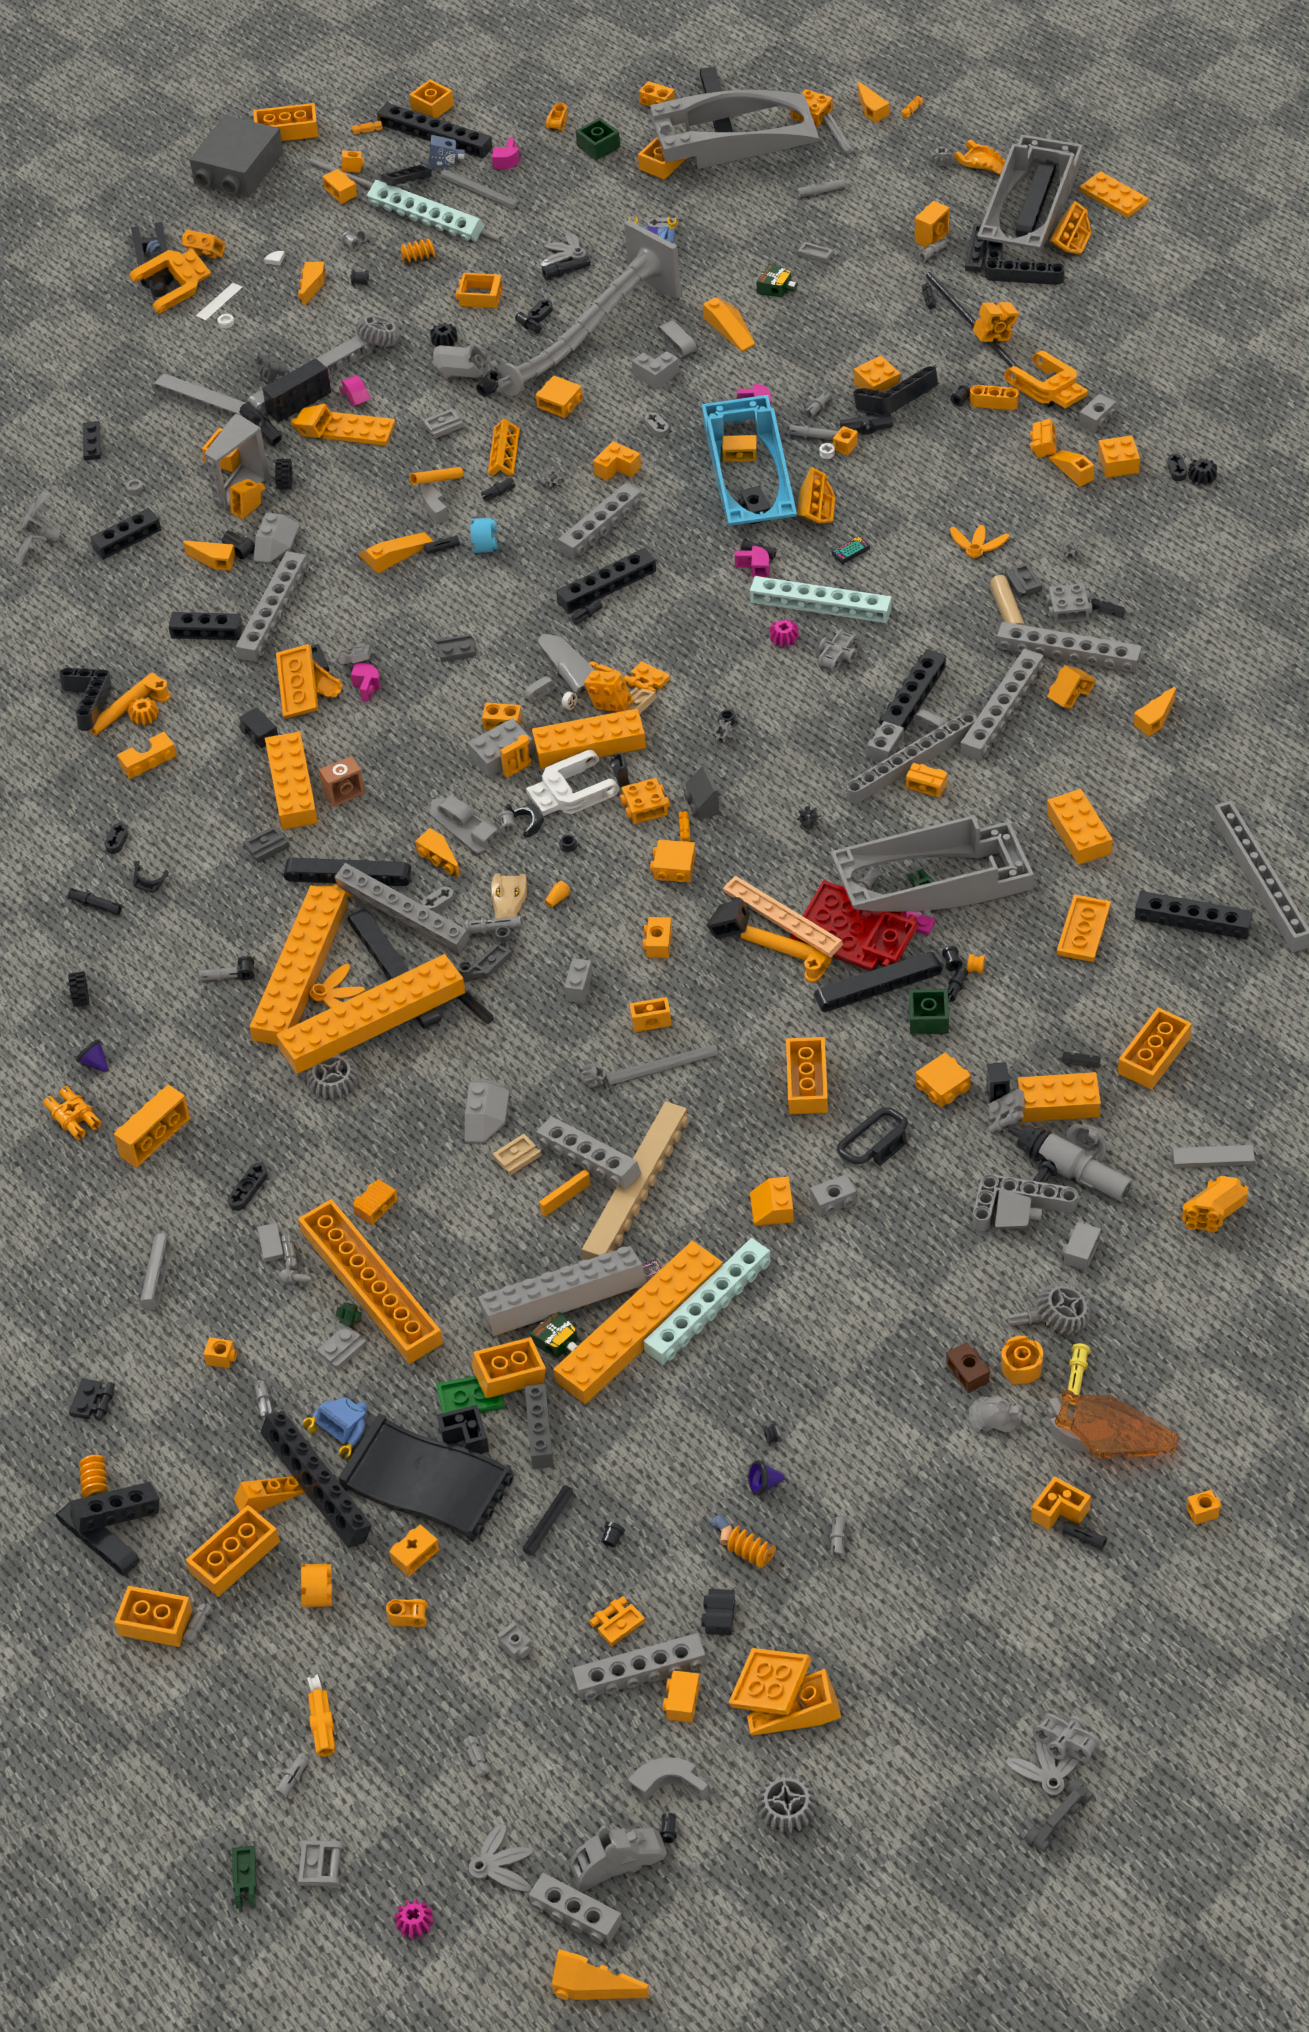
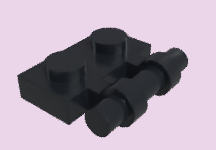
(86, 1397)

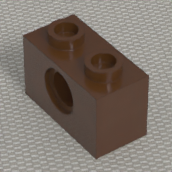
(958, 1362)

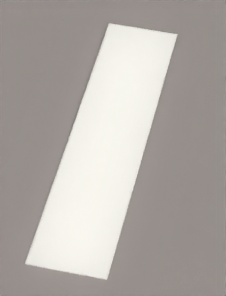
(219, 301)

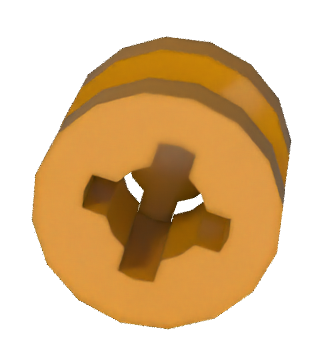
(976, 963)

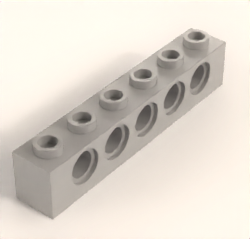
(600, 521)
(588, 1152)
(628, 1662)

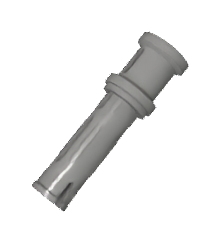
(485, 925)

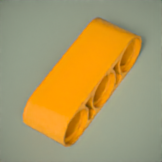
(994, 397)

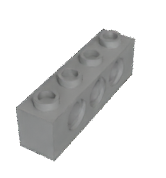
(570, 1898)

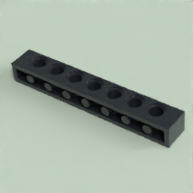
(425, 126)
(316, 1479)

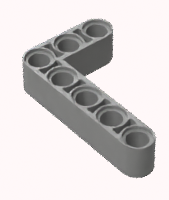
(1042, 1196)

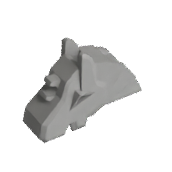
(615, 1854)

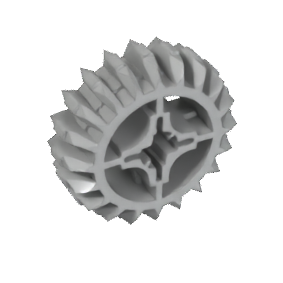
(377, 330)
(333, 1081)
(1063, 1308)
(768, 1807)

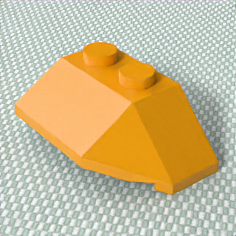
(1072, 230)
(816, 498)

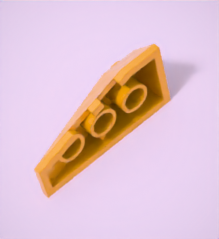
(728, 322)
(391, 552)
(812, 1707)
(582, 1981)

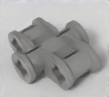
(837, 650)
(1066, 1737)

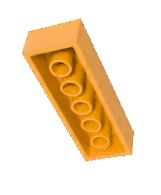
(602, 734)
(291, 780)

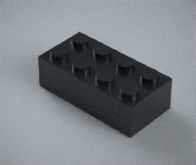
(296, 390)

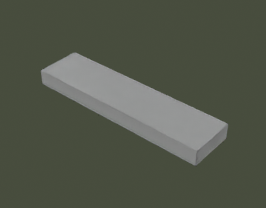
(1213, 1156)

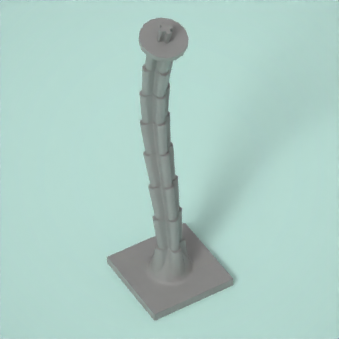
(648, 259)

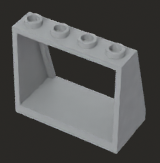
(248, 439)

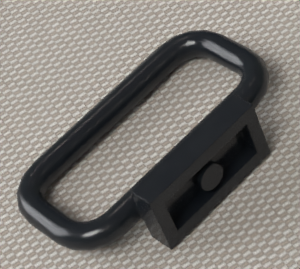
(885, 1147)

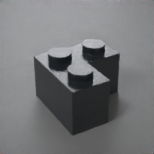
(464, 1425)

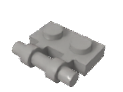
(359, 653)
(1006, 1110)

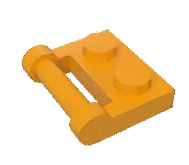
(511, 756)

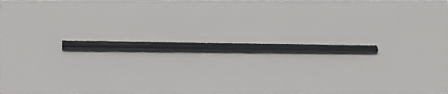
(971, 320)

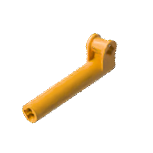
(148, 686)
(815, 960)

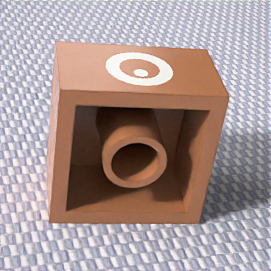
(342, 781)

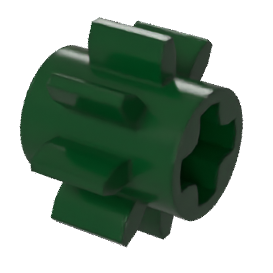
(348, 1314)

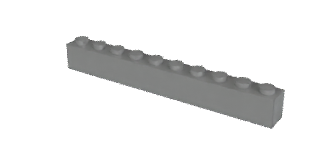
(1261, 876)

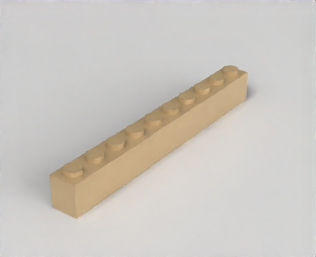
(626, 1202)

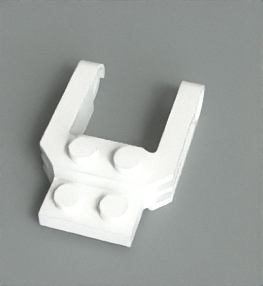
(556, 794)

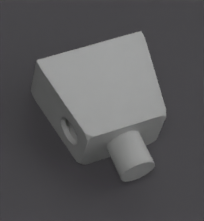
(1014, 1211)

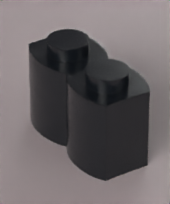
(719, 1612)

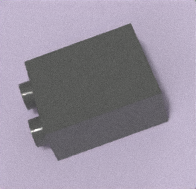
(236, 156)

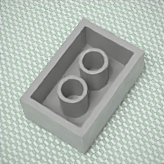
(486, 748)

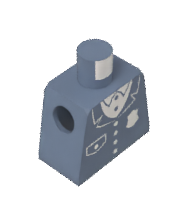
(443, 152)

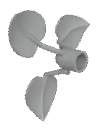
(47, 530)

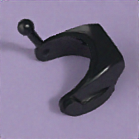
(620, 769)
(533, 811)
(147, 885)

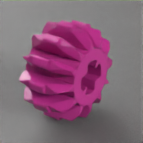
(784, 633)
(419, 1916)

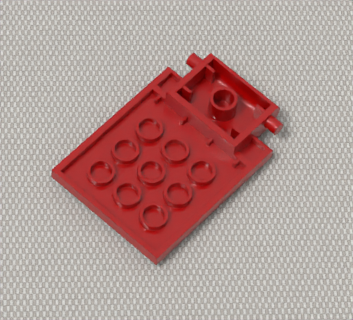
(865, 934)

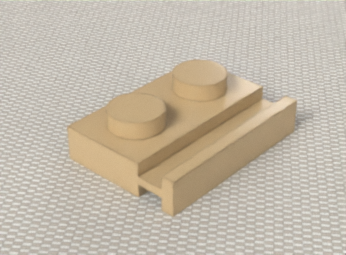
(641, 699)
(517, 1154)

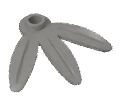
(565, 251)
(1048, 1772)
(492, 1862)

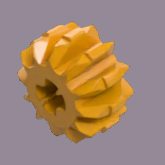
(143, 711)

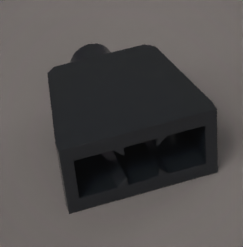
(729, 919)

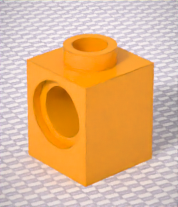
(352, 161)
(845, 440)
(214, 1348)
(1202, 1514)

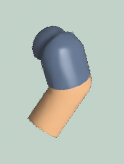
(725, 1527)

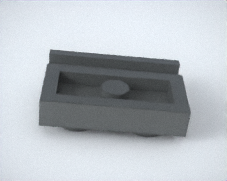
(1023, 579)
(456, 647)
(266, 843)

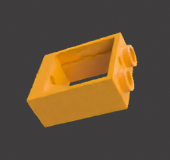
(479, 281)

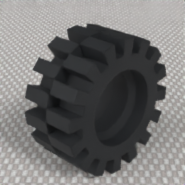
(283, 473)
(78, 989)

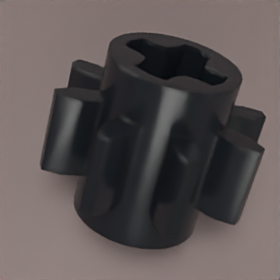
(813, 817)

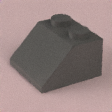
(702, 794)

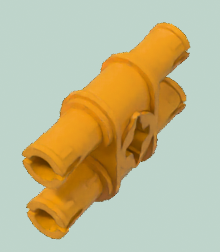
(72, 1112)

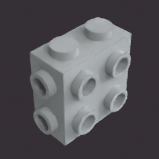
(1068, 603)

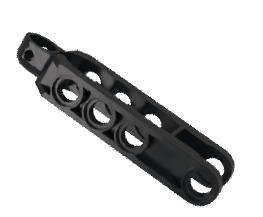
(159, 280)

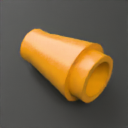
(558, 893)

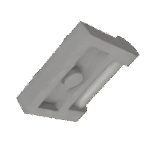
(313, 1862)

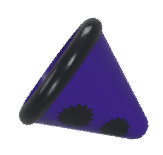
(93, 1056)
(763, 1477)

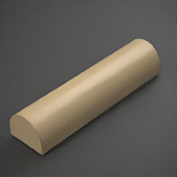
(1005, 600)

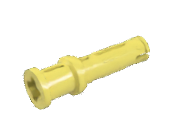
(1078, 1366)

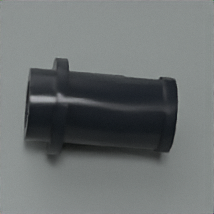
(668, 1828)

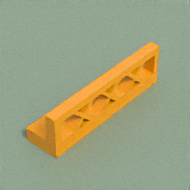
(500, 445)

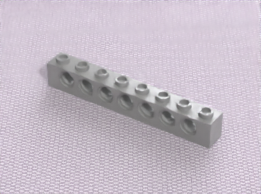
(272, 606)
(1069, 647)
(1002, 705)
(402, 908)

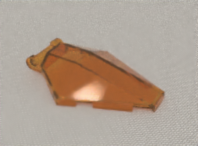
(1114, 1427)

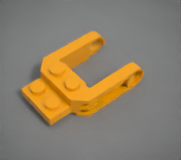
(186, 269)
(1058, 388)

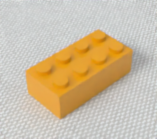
(294, 121)
(1079, 826)
(1154, 1048)
(806, 1075)
(1060, 1097)
(152, 1126)
(232, 1551)

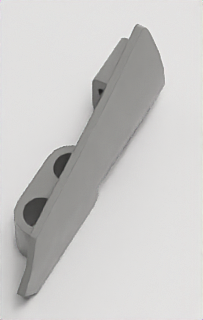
(566, 661)
(463, 824)

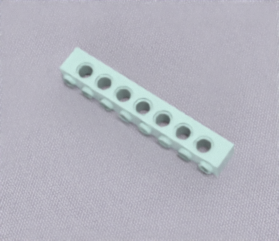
(389, 196)
(820, 599)
(697, 1304)

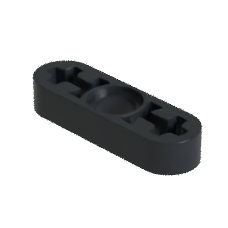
(248, 1178)

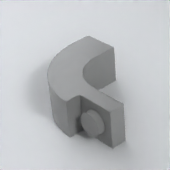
(1063, 1435)
(666, 1772)

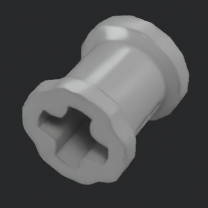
(349, 235)
(507, 823)

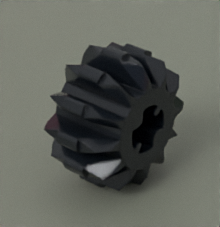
(443, 335)
(1202, 471)

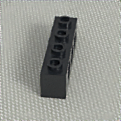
(125, 533)
(205, 626)
(114, 1507)

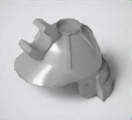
(1089, 1139)
(994, 1413)

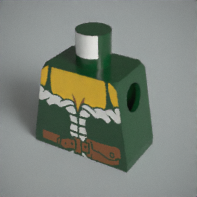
(775, 281)
(555, 1335)

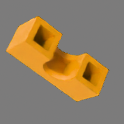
(135, 763)

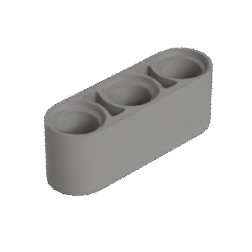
(676, 338)

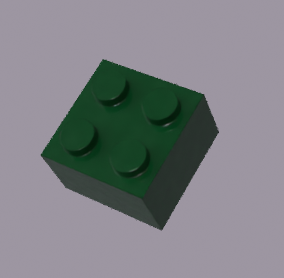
(598, 138)
(928, 1011)

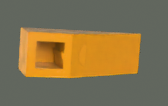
(873, 105)
(312, 280)
(1075, 466)
(211, 554)
(1153, 715)
(435, 848)
(266, 1492)

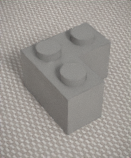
(655, 371)

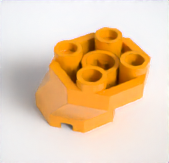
(1214, 1204)

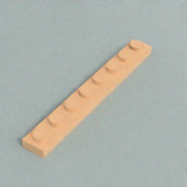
(783, 916)

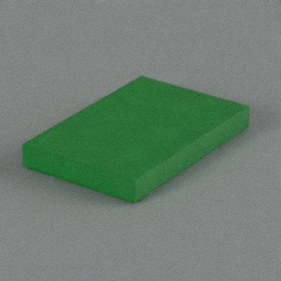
(466, 1393)

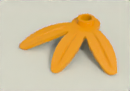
(977, 548)
(326, 992)

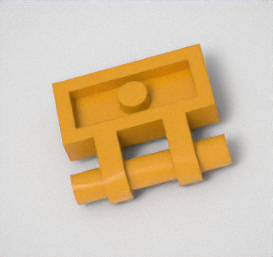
(649, 675)
(621, 1624)

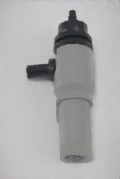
(1069, 1161)

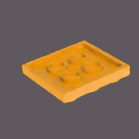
(770, 1681)

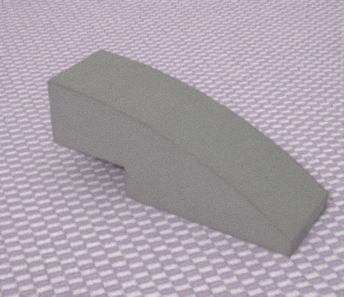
(434, 503)

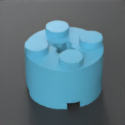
(482, 535)

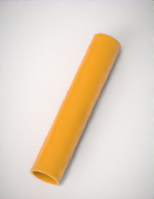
(436, 475)

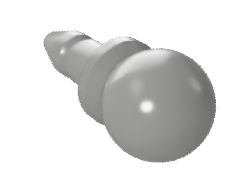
(292, 1276)

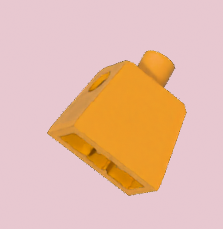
(312, 421)
(245, 497)

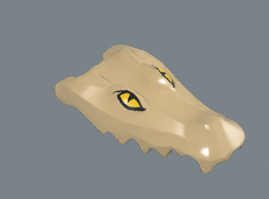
(508, 894)

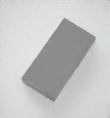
(815, 252)
(270, 1242)

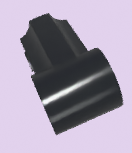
(489, 383)
(242, 546)

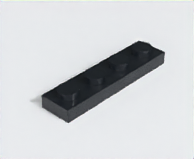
(405, 175)
(976, 251)

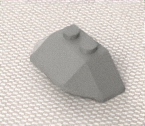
(274, 537)
(485, 1110)

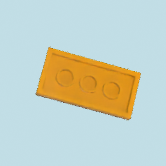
(1114, 194)
(359, 429)
(297, 681)
(1083, 928)

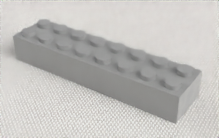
(562, 1290)

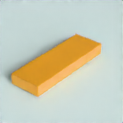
(564, 1193)

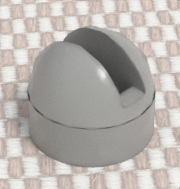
(363, 233)

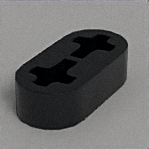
(541, 310)
(1177, 467)
(113, 837)

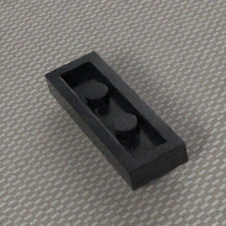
(91, 440)

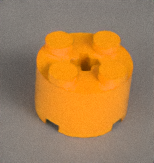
(1022, 1360)
(316, 1585)

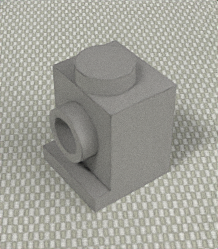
(507, 1641)

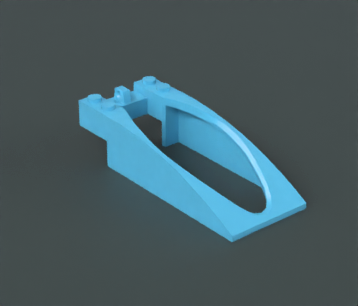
(759, 409)

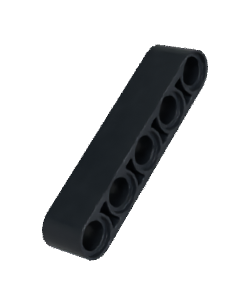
(102, 1543)

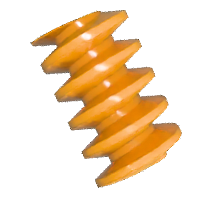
(417, 250)
(93, 1475)
(750, 1549)

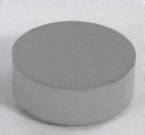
(134, 486)

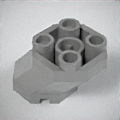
(460, 361)

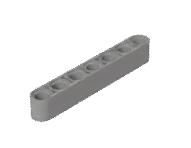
(197, 396)

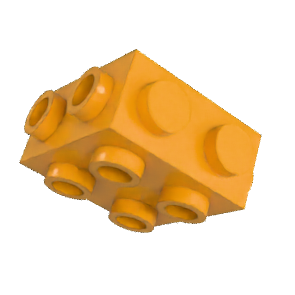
(818, 105)
(203, 244)
(559, 396)
(608, 691)
(644, 800)
(673, 861)
(943, 1080)

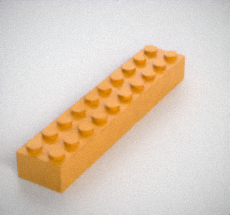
(299, 963)
(370, 1013)
(370, 1281)
(624, 1332)

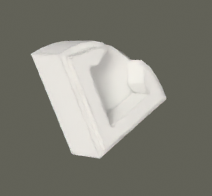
(275, 258)

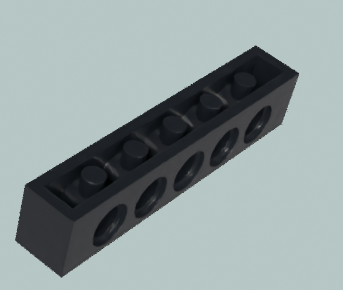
(606, 580)
(915, 689)
(1193, 915)

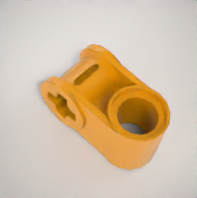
(557, 117)
(408, 1612)

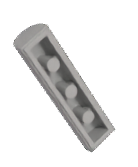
(156, 1272)

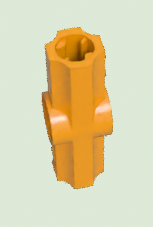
(321, 1723)

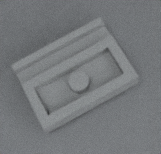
(443, 423)
(341, 1347)

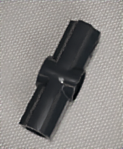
(867, 423)
(268, 431)

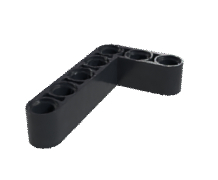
(1020, 271)
(898, 395)
(96, 686)

